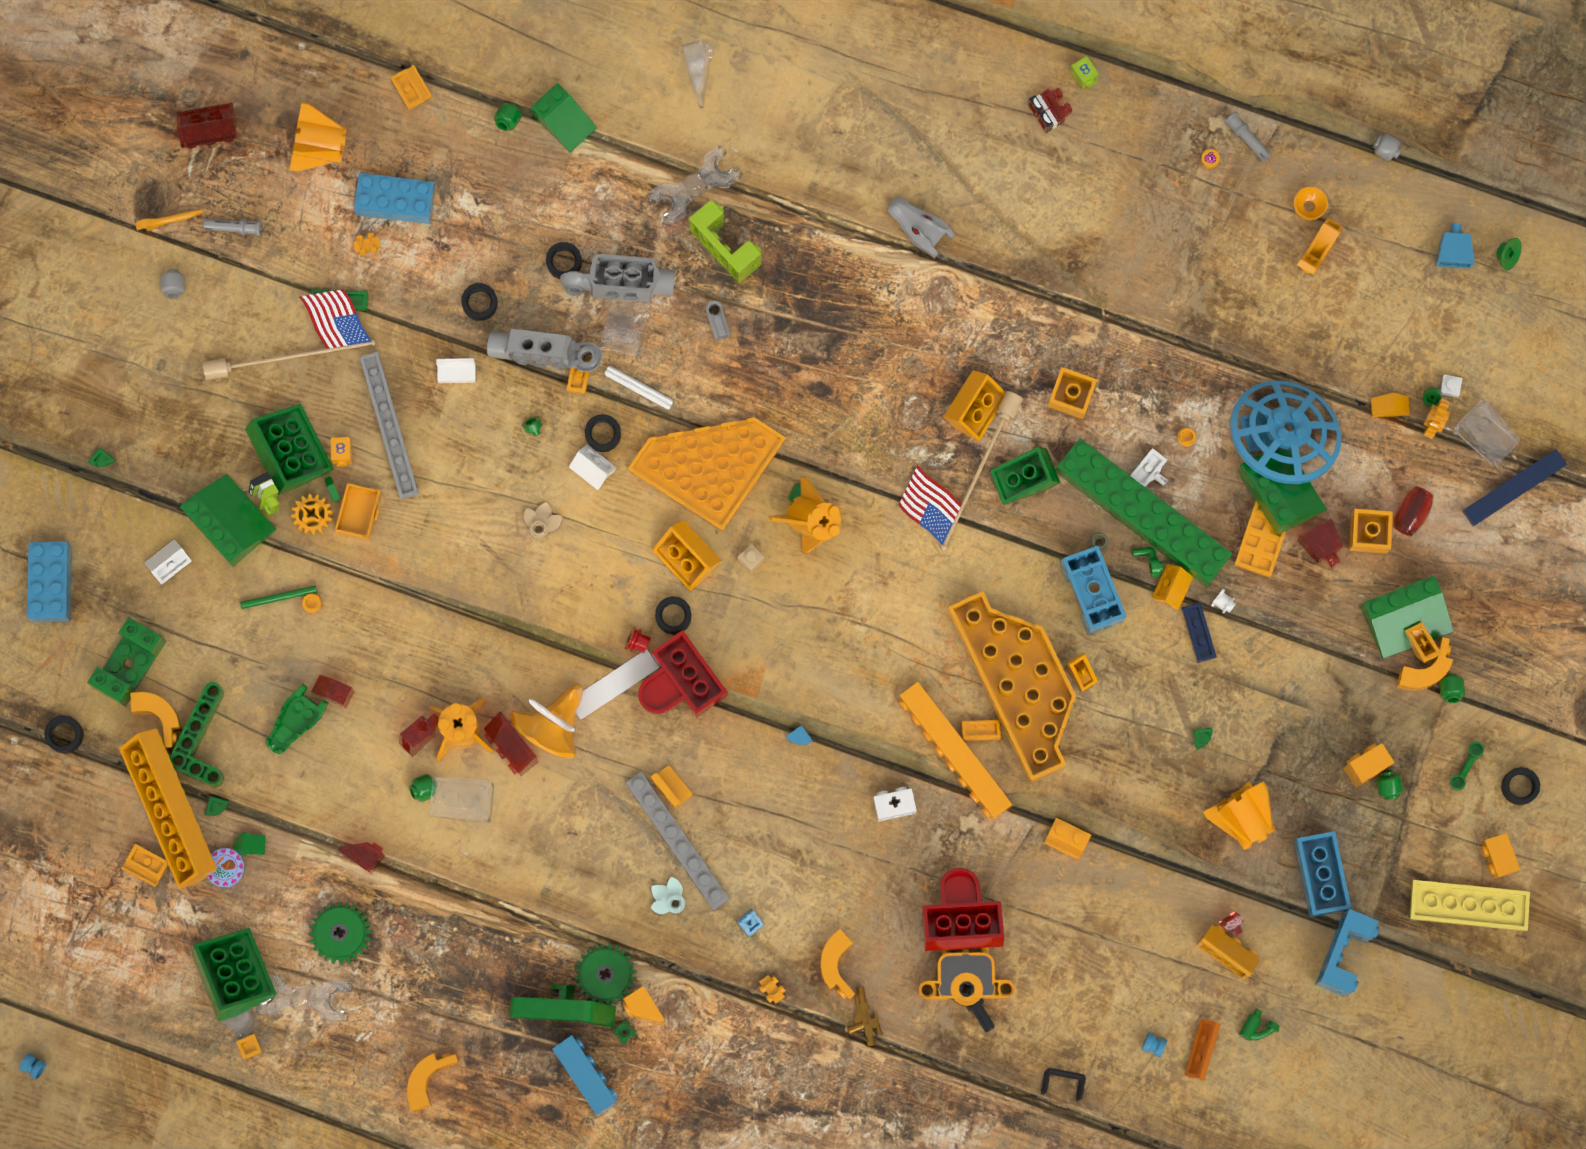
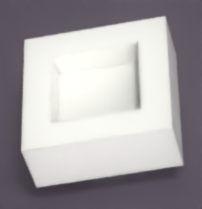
(1451, 385)

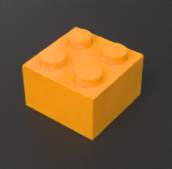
(1072, 393)
(1370, 531)
(1370, 764)

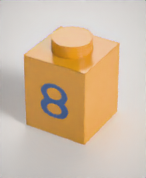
(341, 451)

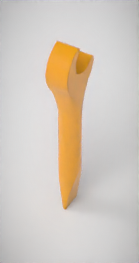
(150, 224)

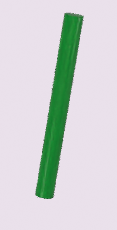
(278, 597)

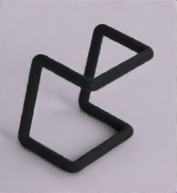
(1051, 1071)

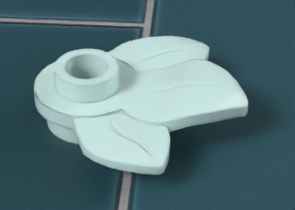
(666, 895)

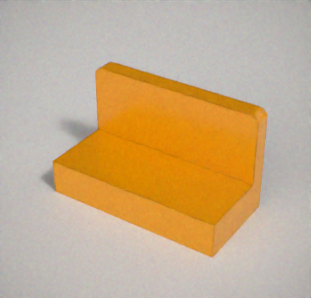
(1172, 586)
(671, 786)

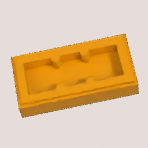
(980, 730)

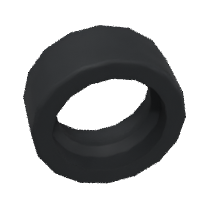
(563, 246)
(479, 287)
(600, 419)
(676, 601)
(60, 720)
(1518, 800)

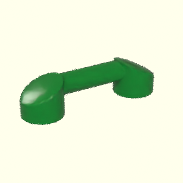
(1475, 752)

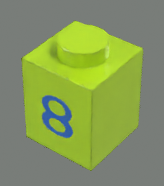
(1084, 73)

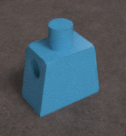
(1455, 249)

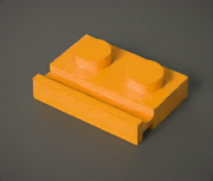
(411, 87)
(1067, 839)
(145, 865)

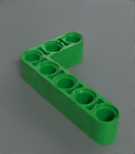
(197, 736)
(563, 1010)

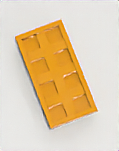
(1259, 545)

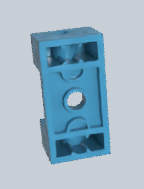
(1100, 608)
(1351, 925)

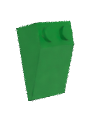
(563, 117)
(1025, 475)

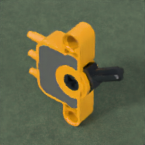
(969, 970)

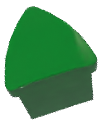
(249, 844)
(566, 992)

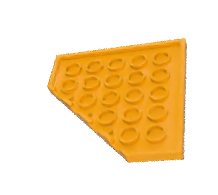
(709, 466)

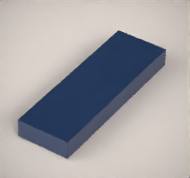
(1199, 632)

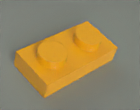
(578, 380)

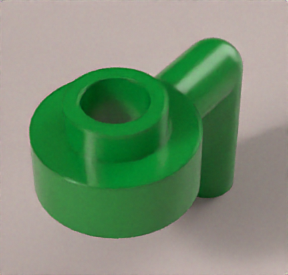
(1155, 565)

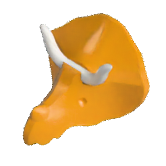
(551, 725)

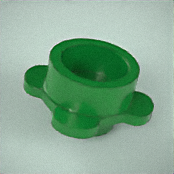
(629, 1032)

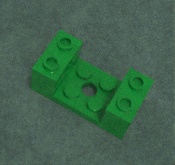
(136, 644)

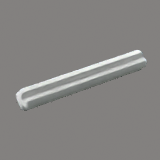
(638, 387)

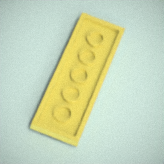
(1469, 905)

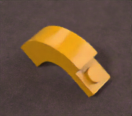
(1320, 246)
(1417, 679)
(152, 704)
(831, 953)
(420, 1076)

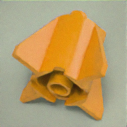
(317, 139)
(811, 517)
(457, 736)
(1244, 814)

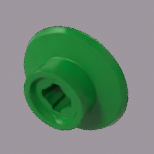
(1509, 253)

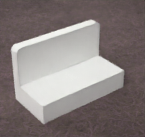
(456, 370)
(592, 466)
(167, 561)

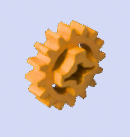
(1436, 418)
(307, 521)

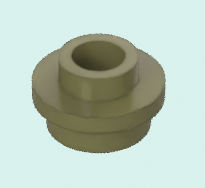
(1099, 536)

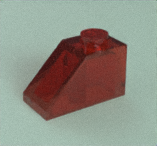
(333, 691)
(364, 855)

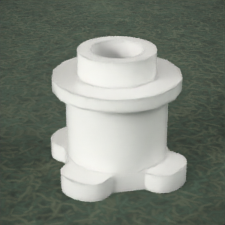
(1224, 602)

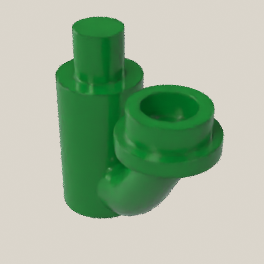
(1251, 1024)

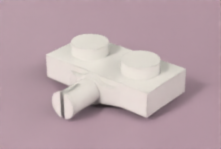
(1150, 469)

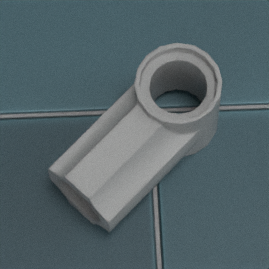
(717, 322)

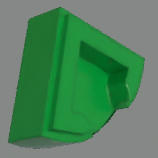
(101, 459)
(332, 489)
(1202, 737)
(216, 806)

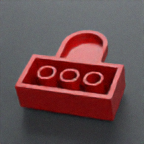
(681, 678)
(961, 917)

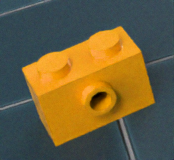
(1500, 856)

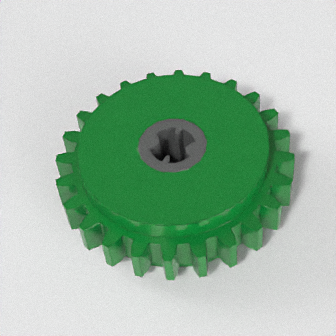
(331, 944)
(598, 962)

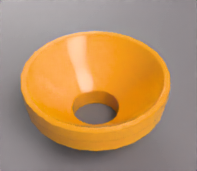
(1312, 195)

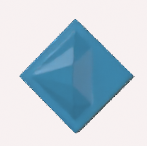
(750, 922)

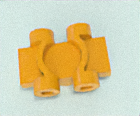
(370, 244)
(769, 985)

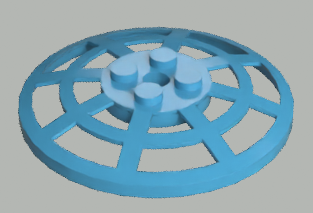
(1283, 438)

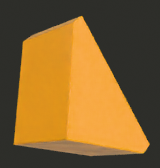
(1390, 405)
(1422, 643)
(1081, 672)

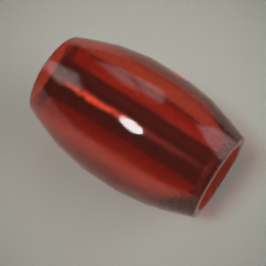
(1413, 511)

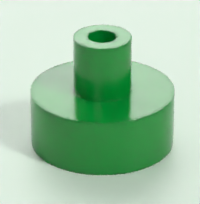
(1432, 396)
(532, 425)

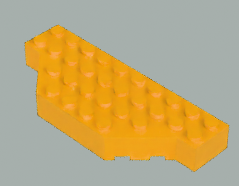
(1020, 681)

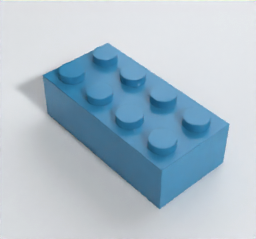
(394, 198)
(49, 582)
(1322, 874)
(585, 1076)

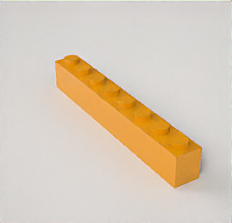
(955, 751)

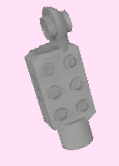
(621, 279)
(543, 349)

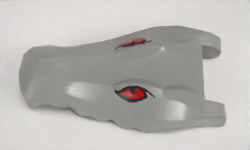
(920, 226)

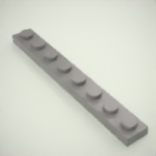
(389, 426)
(677, 841)

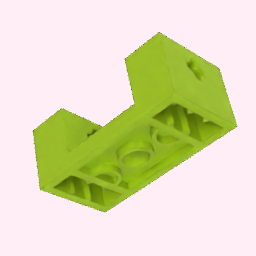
(705, 224)

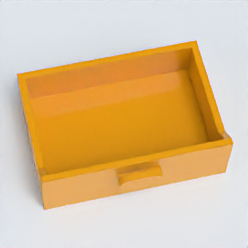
(358, 512)

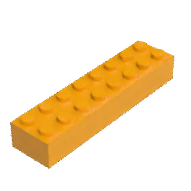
(167, 808)

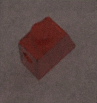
(1322, 543)
(414, 738)

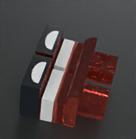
(1047, 109)

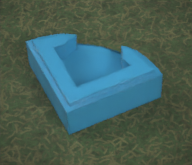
(799, 736)

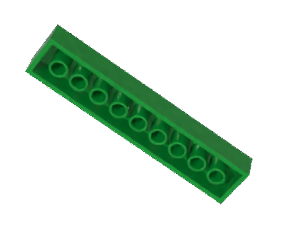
(1143, 512)

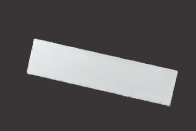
(616, 683)

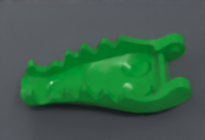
(295, 718)

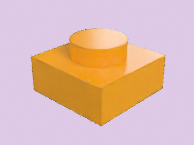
(249, 1046)

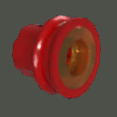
(637, 641)

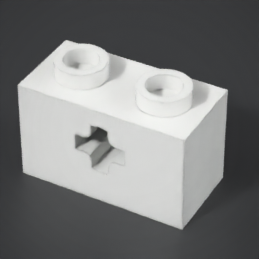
(904, 808)

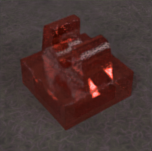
(1232, 922)

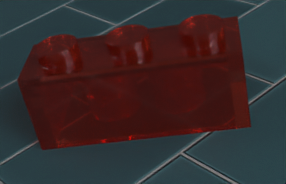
(206, 125)
(510, 745)

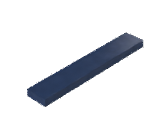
(1514, 487)

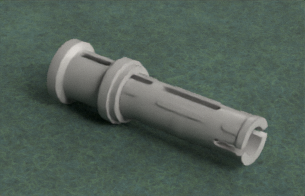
(1242, 130)
(242, 226)

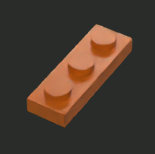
(1202, 1049)

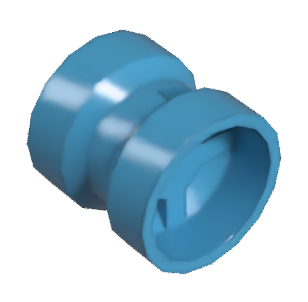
(1154, 1044)
(32, 1066)

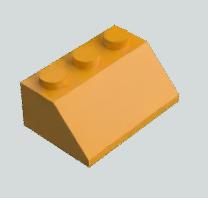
(975, 405)
(686, 555)
(1229, 951)
(643, 1008)

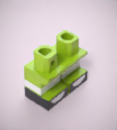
(267, 493)

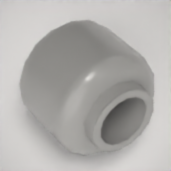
(1387, 147)
(172, 284)

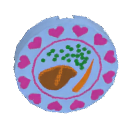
(229, 868)

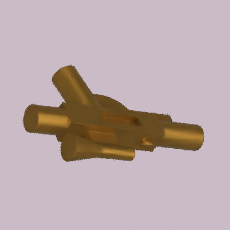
(863, 1020)

